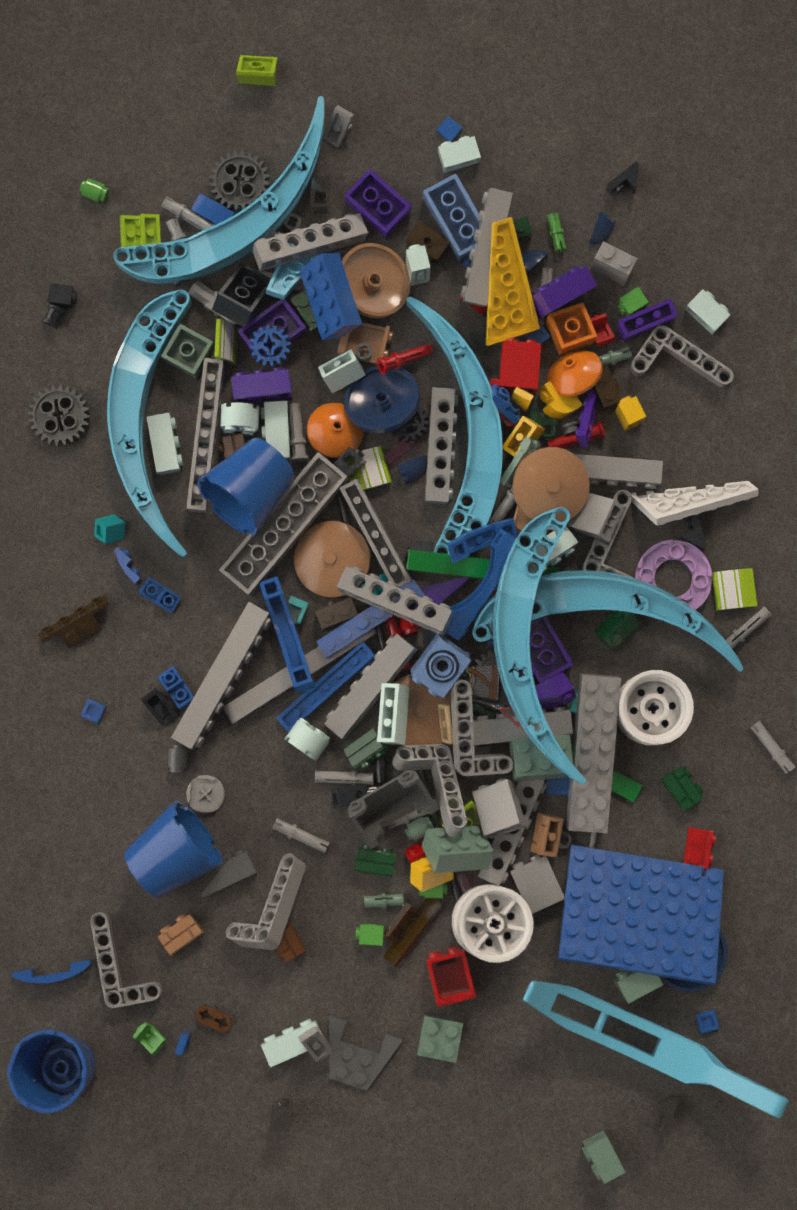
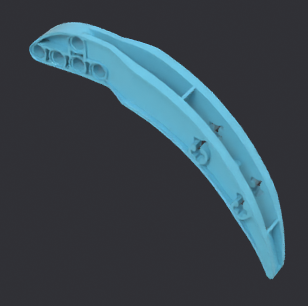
(235, 237)
(128, 399)
(483, 426)
(611, 591)
(512, 633)
(672, 1053)

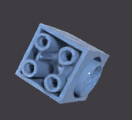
(440, 678)

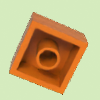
(571, 328)

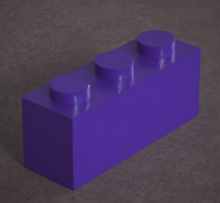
(646, 320)

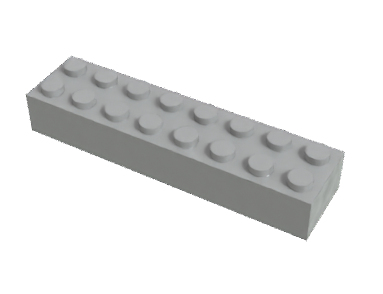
(285, 524)
(221, 676)
(593, 752)

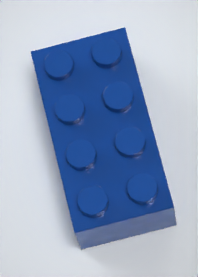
(330, 296)

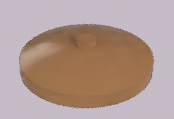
(376, 279)
(549, 481)
(326, 552)
(422, 714)

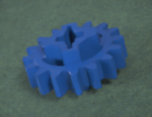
(262, 347)

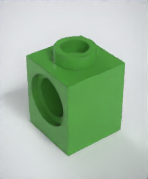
(632, 302)
(370, 934)

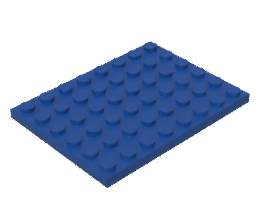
(641, 915)

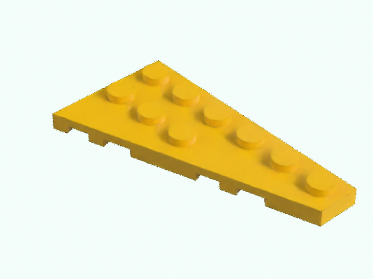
(509, 295)

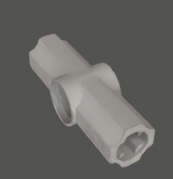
(206, 297)

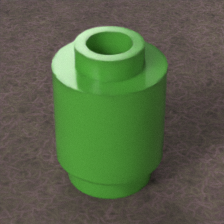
(94, 190)
(436, 892)

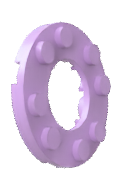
(685, 553)

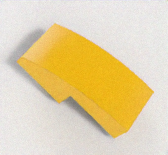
(522, 399)

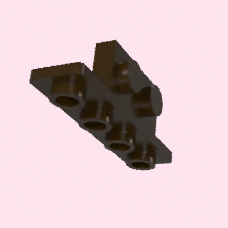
(77, 625)
(408, 927)

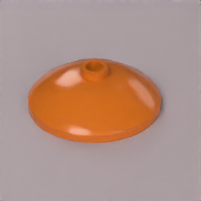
(575, 372)
(328, 439)

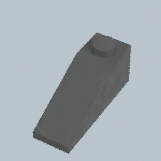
(233, 871)

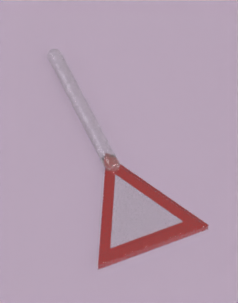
(507, 711)

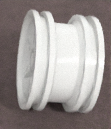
(674, 691)
(519, 927)

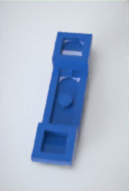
(478, 538)
(29, 975)

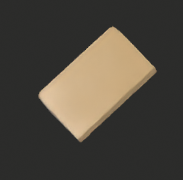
(445, 722)

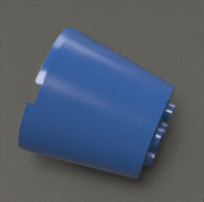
(247, 485)
(172, 851)
(38, 1075)

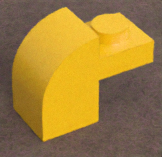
(558, 406)

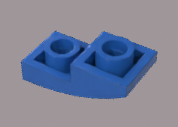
(211, 210)
(502, 400)
(124, 560)
(159, 595)
(176, 688)

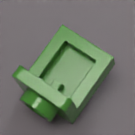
(150, 1038)

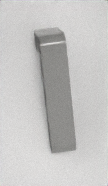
(682, 355)
(598, 561)
(468, 736)
(431, 760)
(276, 910)
(113, 968)

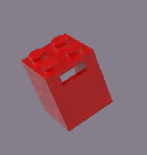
(519, 366)
(450, 981)

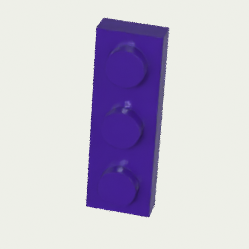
(587, 418)

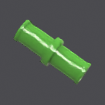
(556, 233)

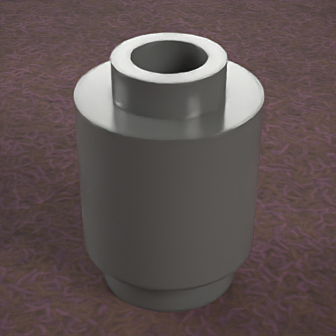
(177, 759)

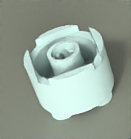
(239, 418)
(307, 739)

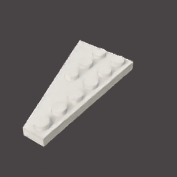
(687, 501)

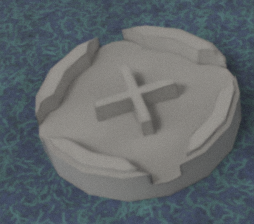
(205, 794)

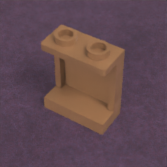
(371, 334)

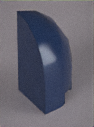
(602, 229)
(533, 259)
(413, 469)

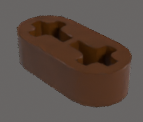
(211, 1022)

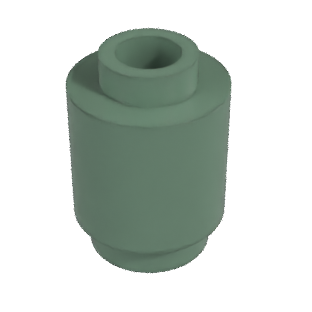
(417, 828)

